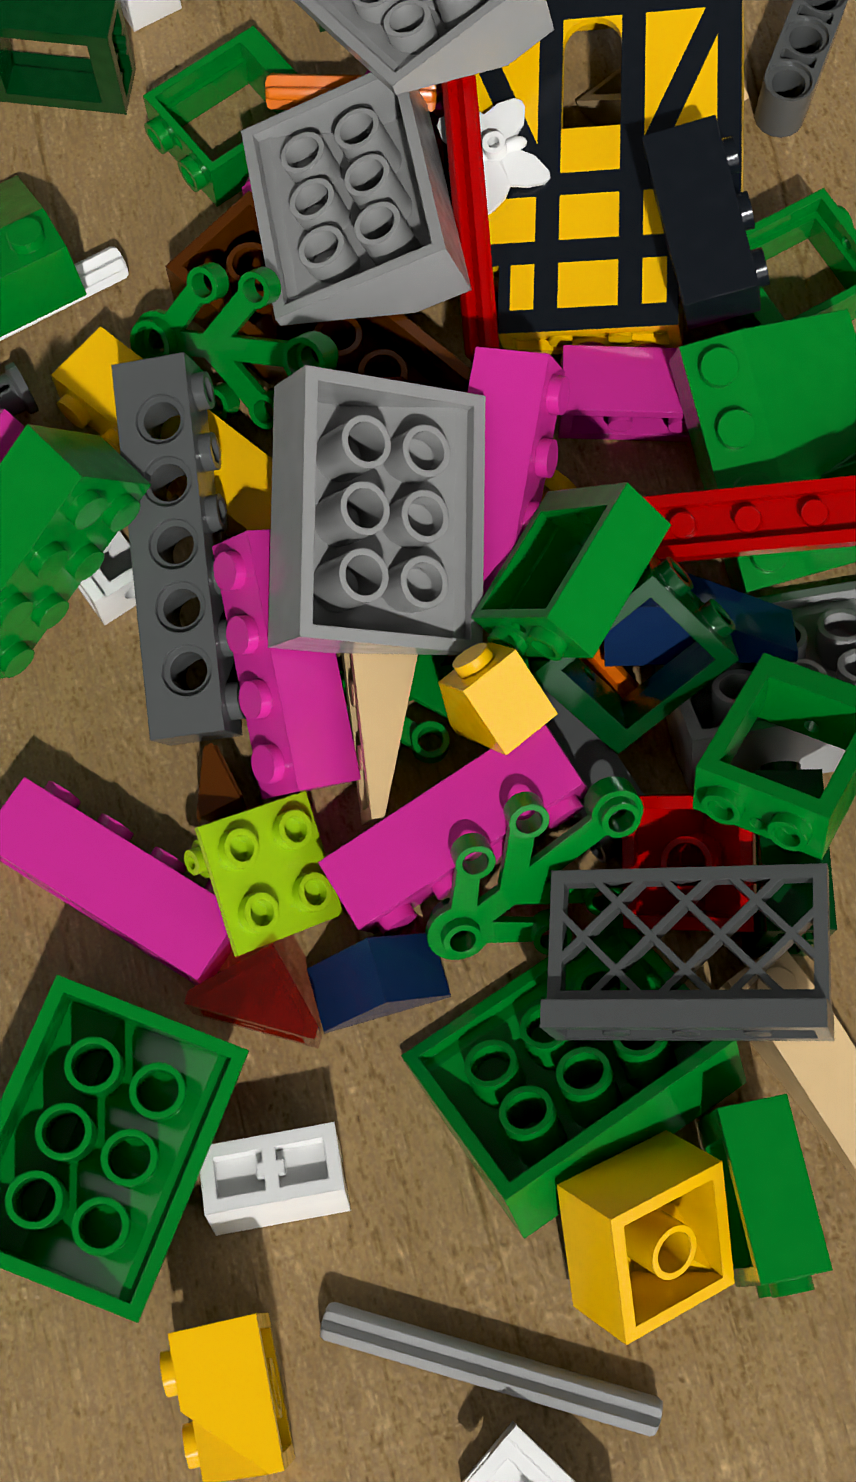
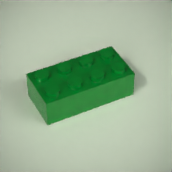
(58, 513)

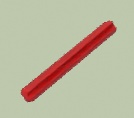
(470, 212)

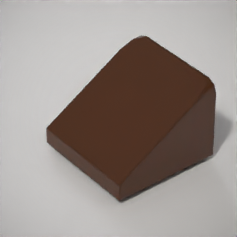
(218, 790)

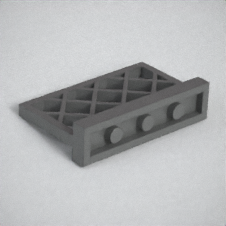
(689, 1014)

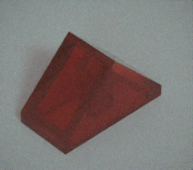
(257, 997)

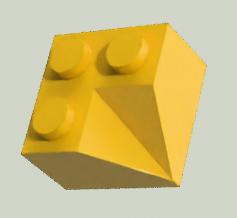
(646, 1235)
(233, 1395)

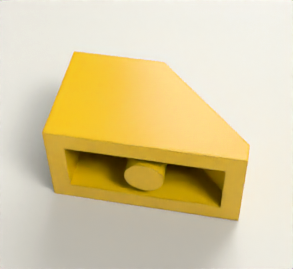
(494, 697)

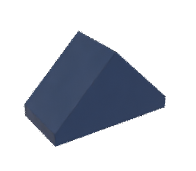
(376, 980)

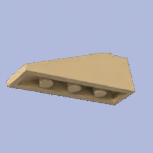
(377, 707)
(814, 1072)

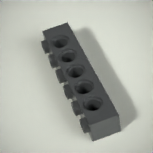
(145, 398)

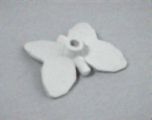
(502, 151)

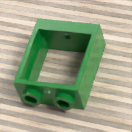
(199, 88)
(831, 234)
(571, 571)
(800, 702)
(768, 1196)

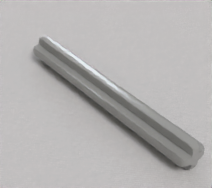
(492, 1369)

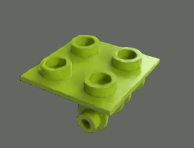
(265, 872)

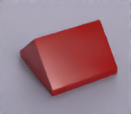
(684, 837)

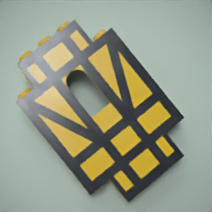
(589, 244)

